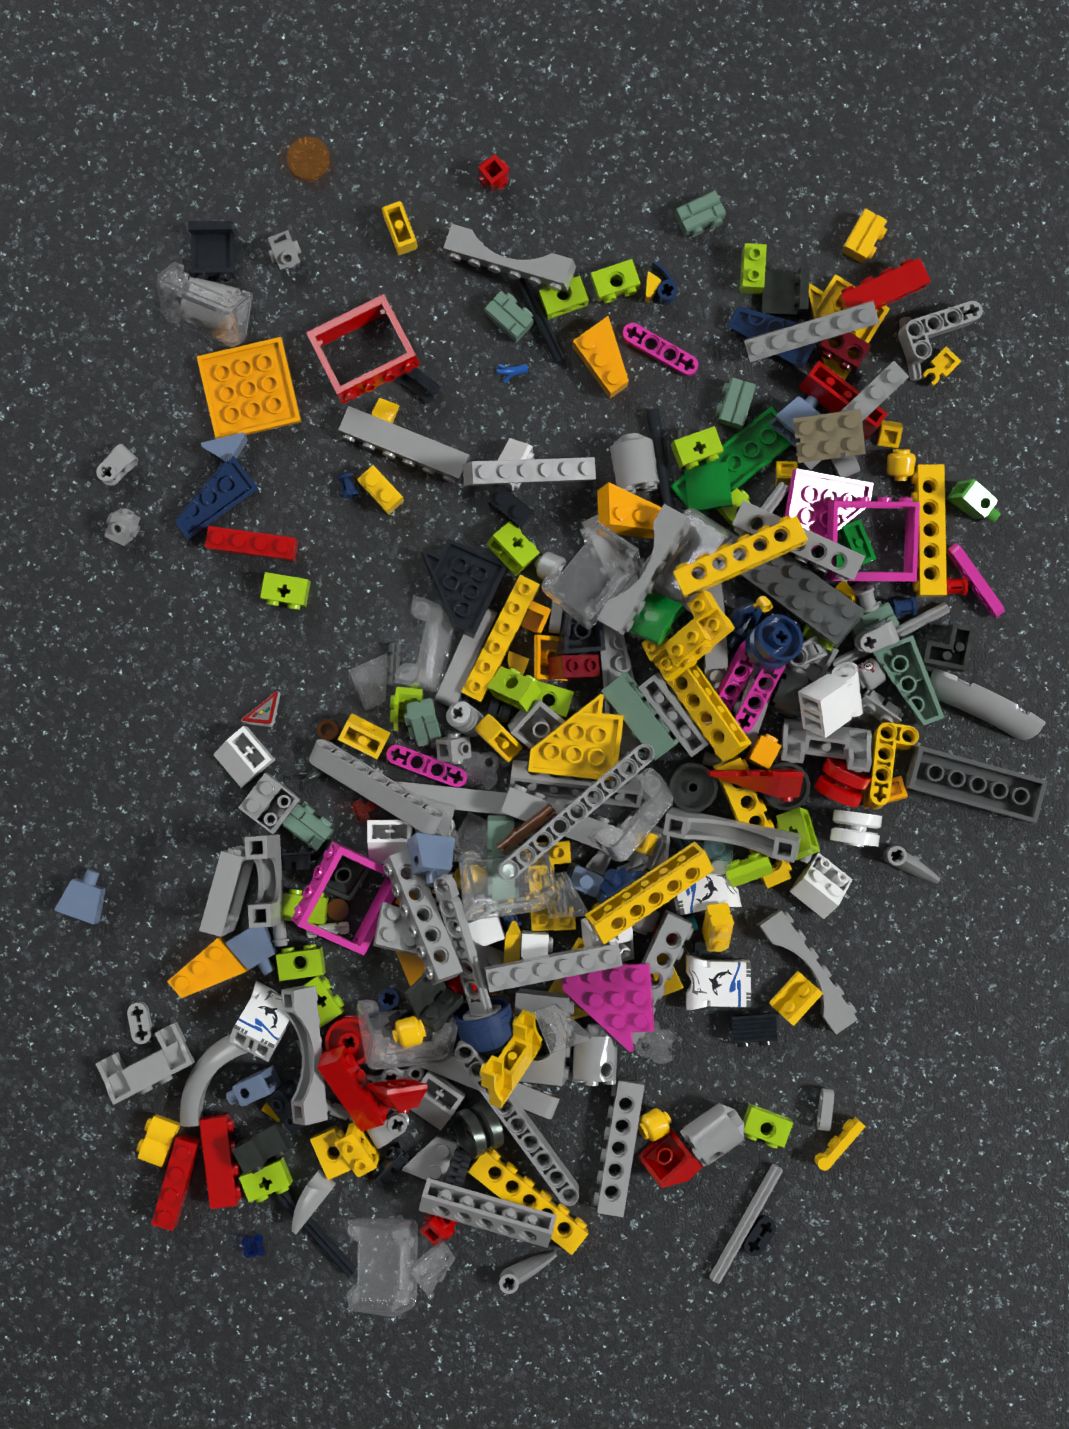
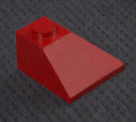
(399, 1093)
(670, 1160)

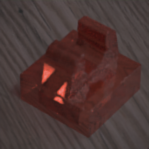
(361, 810)

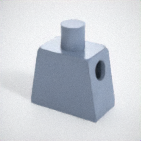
(783, 421)
(431, 855)
(585, 879)
(83, 898)
(254, 948)
(254, 1087)

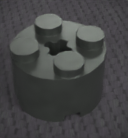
(785, 693)

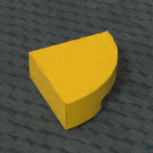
(517, 662)

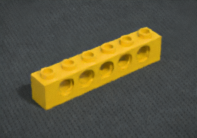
(935, 477)
(789, 526)
(500, 638)
(710, 704)
(743, 814)
(649, 892)
(479, 1168)

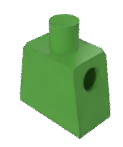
(974, 500)

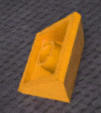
(544, 648)

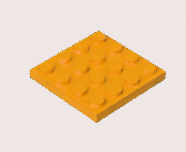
(249, 388)

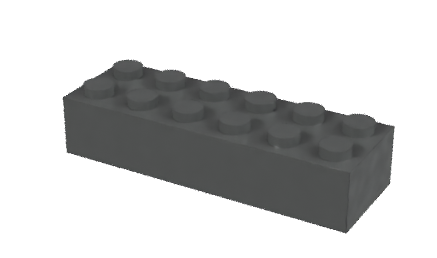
(804, 597)
(975, 784)

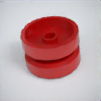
(841, 783)
(341, 1031)

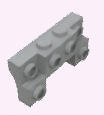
(844, 743)
(158, 1067)

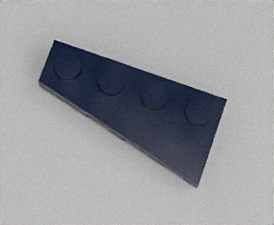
(754, 323)
(219, 494)

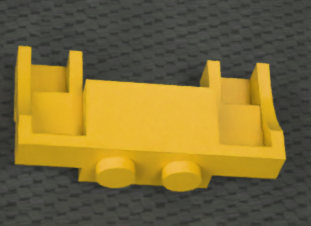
(693, 640)
(540, 920)
(503, 1073)

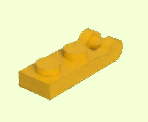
(839, 1144)

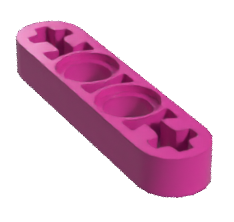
(658, 352)
(975, 580)
(738, 680)
(763, 695)
(425, 769)

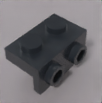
(281, 1105)

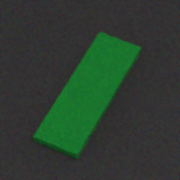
(745, 453)

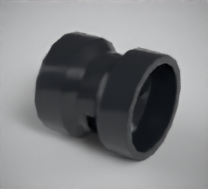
(504, 712)

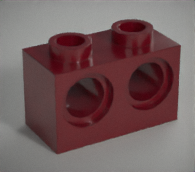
(846, 343)
(573, 667)

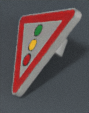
(264, 713)

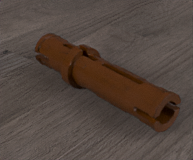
(527, 828)

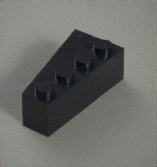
(578, 640)

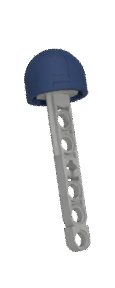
(485, 1020)

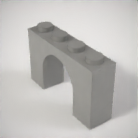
(269, 907)
(553, 1067)

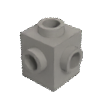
(284, 250)
(122, 526)
(453, 748)

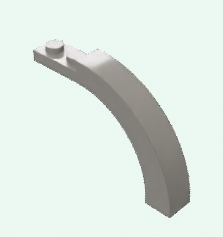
(717, 660)

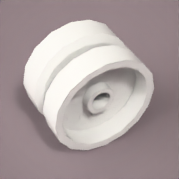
(855, 829)

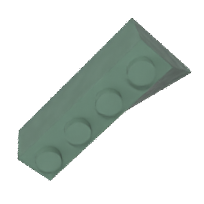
(909, 675)
(639, 715)
(498, 829)

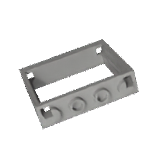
(227, 892)

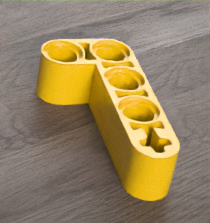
(886, 766)

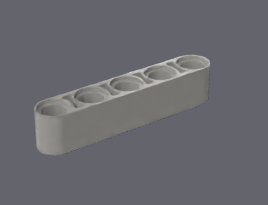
(463, 662)

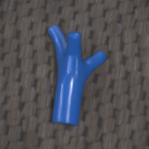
(511, 371)

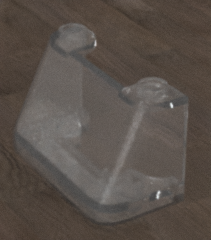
(203, 309)
(701, 538)
(593, 575)
(433, 650)
(622, 843)
(490, 896)
(381, 1048)
(384, 1255)

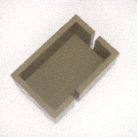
(829, 436)

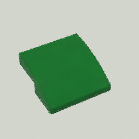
(708, 487)
(855, 538)
(656, 618)

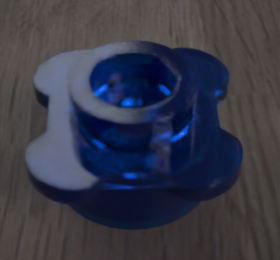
(248, 1250)

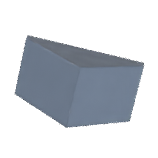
(226, 445)

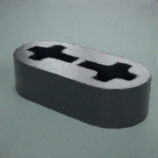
(763, 1239)

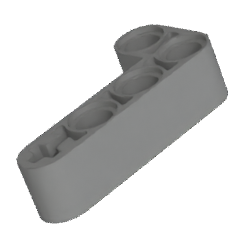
(940, 326)

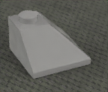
(535, 724)

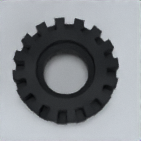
(457, 1168)

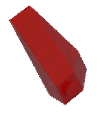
(774, 782)

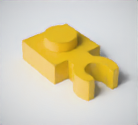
(942, 365)

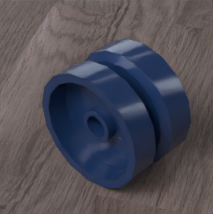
(774, 642)

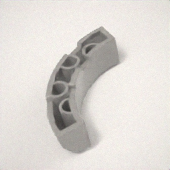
(985, 705)
(200, 1076)

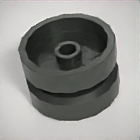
(705, 790)
(797, 801)
(478, 1129)

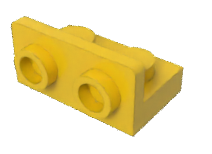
(795, 998)
(358, 1150)

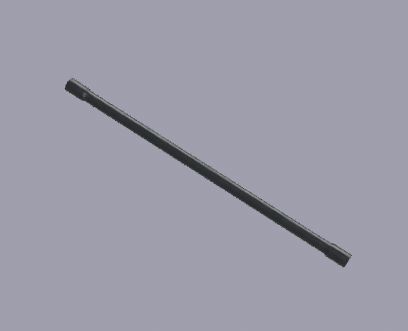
(655, 427)

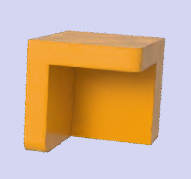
(536, 617)

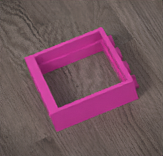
(911, 536)
(314, 890)

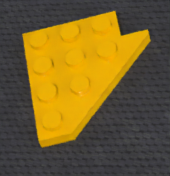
(826, 303)
(581, 745)

